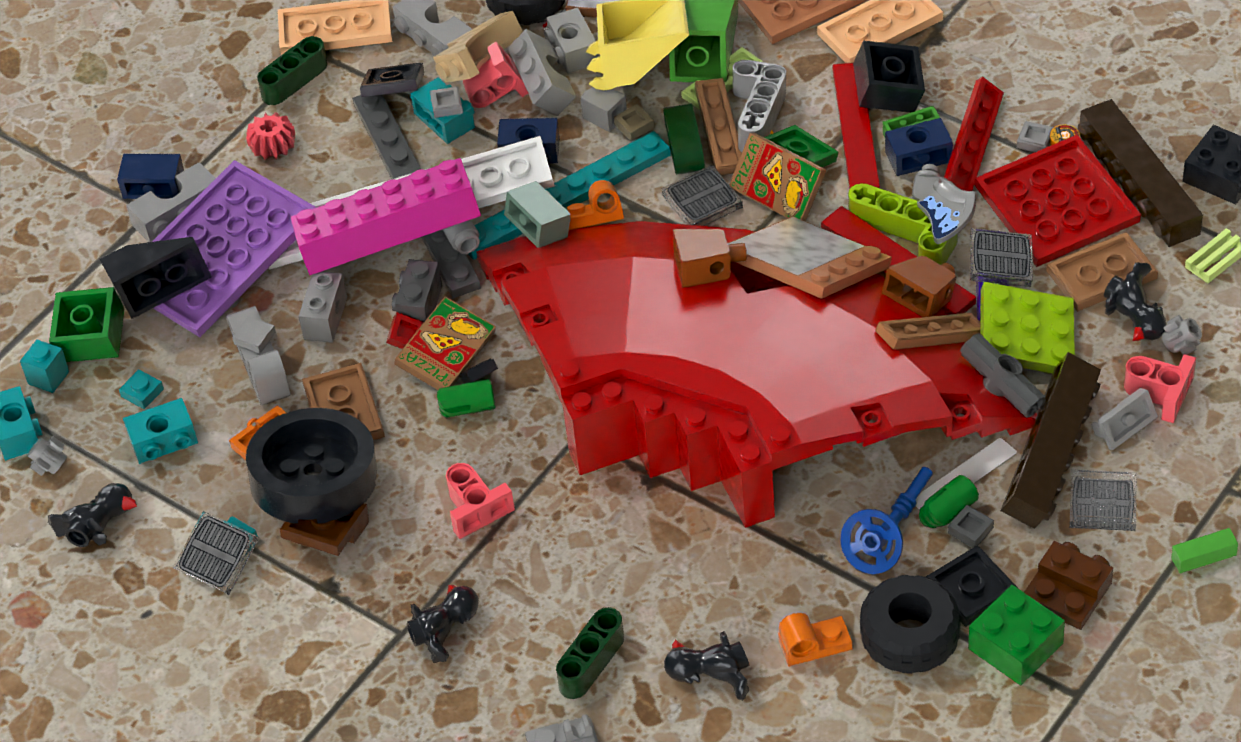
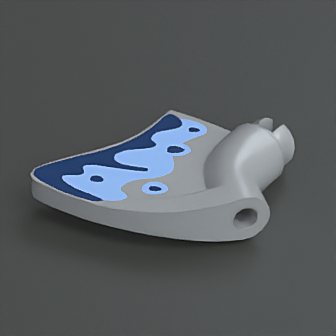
(948, 209)

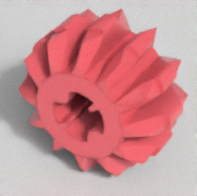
(270, 136)

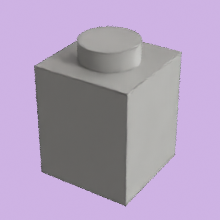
(601, 107)

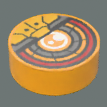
(1062, 132)

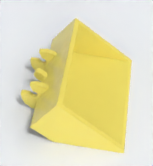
(634, 39)

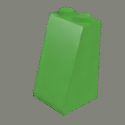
(709, 44)

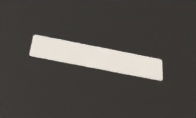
(973, 468)

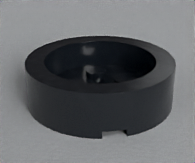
(317, 443)

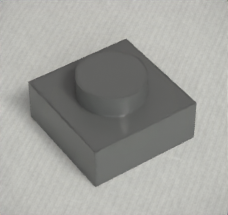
(970, 526)

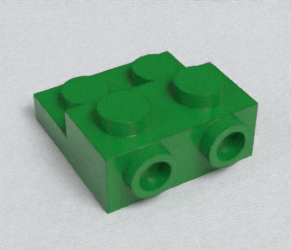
(804, 145)

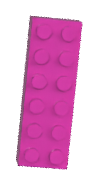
(384, 216)

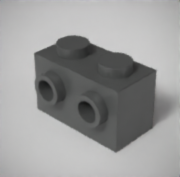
(418, 290)

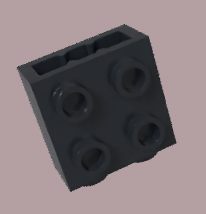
(1216, 165)

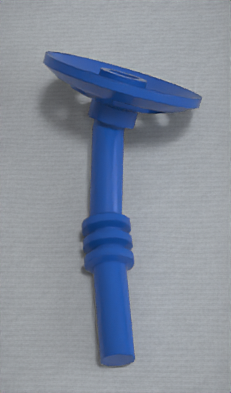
(878, 534)

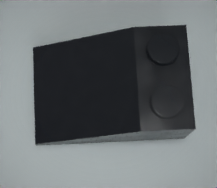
(155, 272)

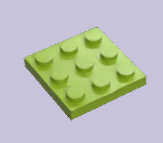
(1027, 325)

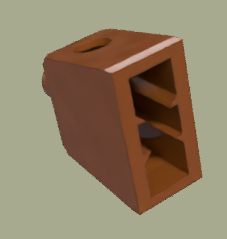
(704, 255)
(920, 285)

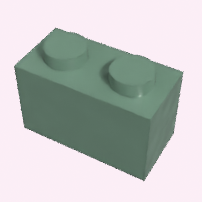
(537, 214)

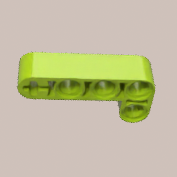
(898, 217)

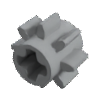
(1181, 335)
(47, 455)

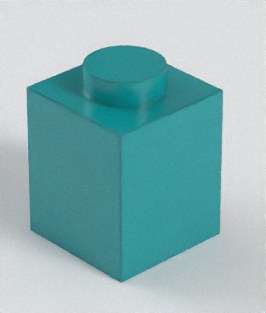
(44, 366)

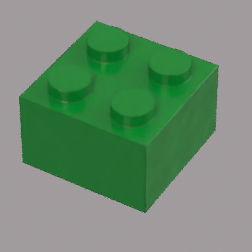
(87, 324)
(1016, 634)

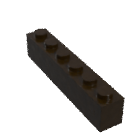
(1140, 173)
(1051, 441)

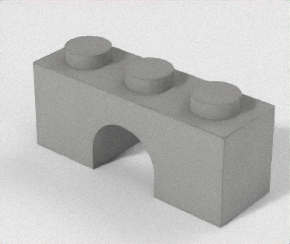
(421, 23)
(534, 62)
(152, 214)

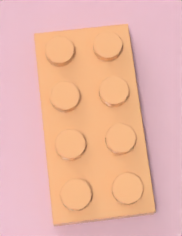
(878, 22)
(336, 23)

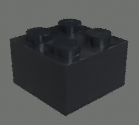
(888, 76)

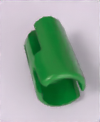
(466, 398)
(948, 502)

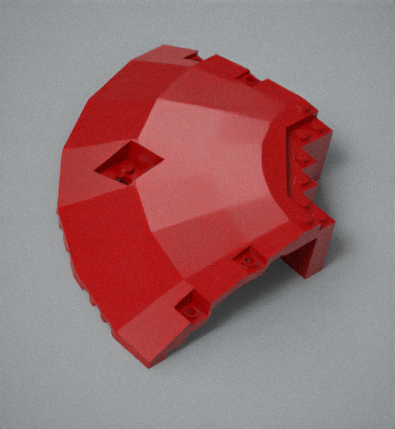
(724, 369)

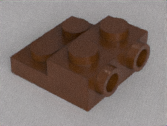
(327, 536)
(1070, 583)

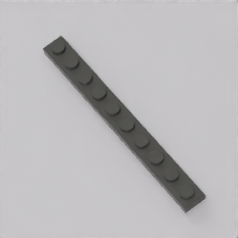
(400, 161)

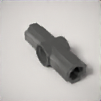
(1002, 375)

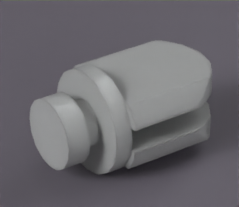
(924, 181)

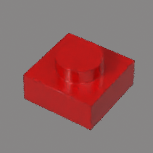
(402, 330)

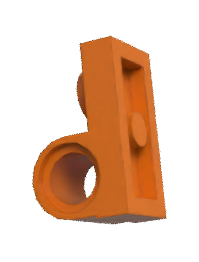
(596, 211)
(809, 641)

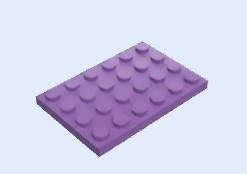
(240, 231)

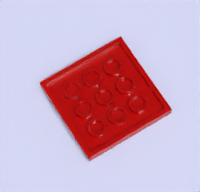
(1058, 199)

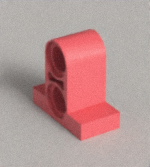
(495, 79)
(1164, 381)
(474, 501)

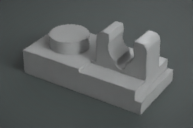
(1125, 419)
(569, 731)

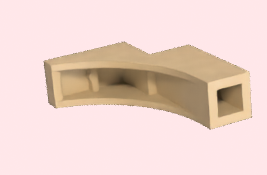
(470, 50)

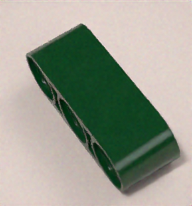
(292, 70)
(684, 139)
(595, 638)

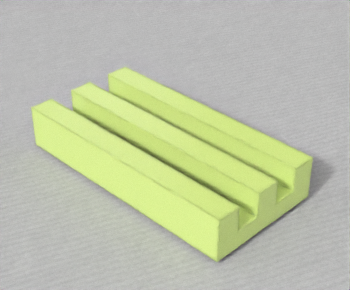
(1212, 253)

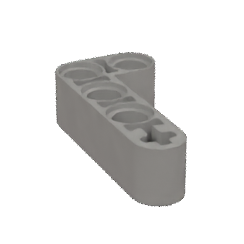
(765, 89)
(263, 369)

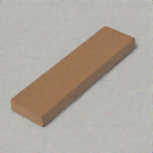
(718, 124)
(928, 330)

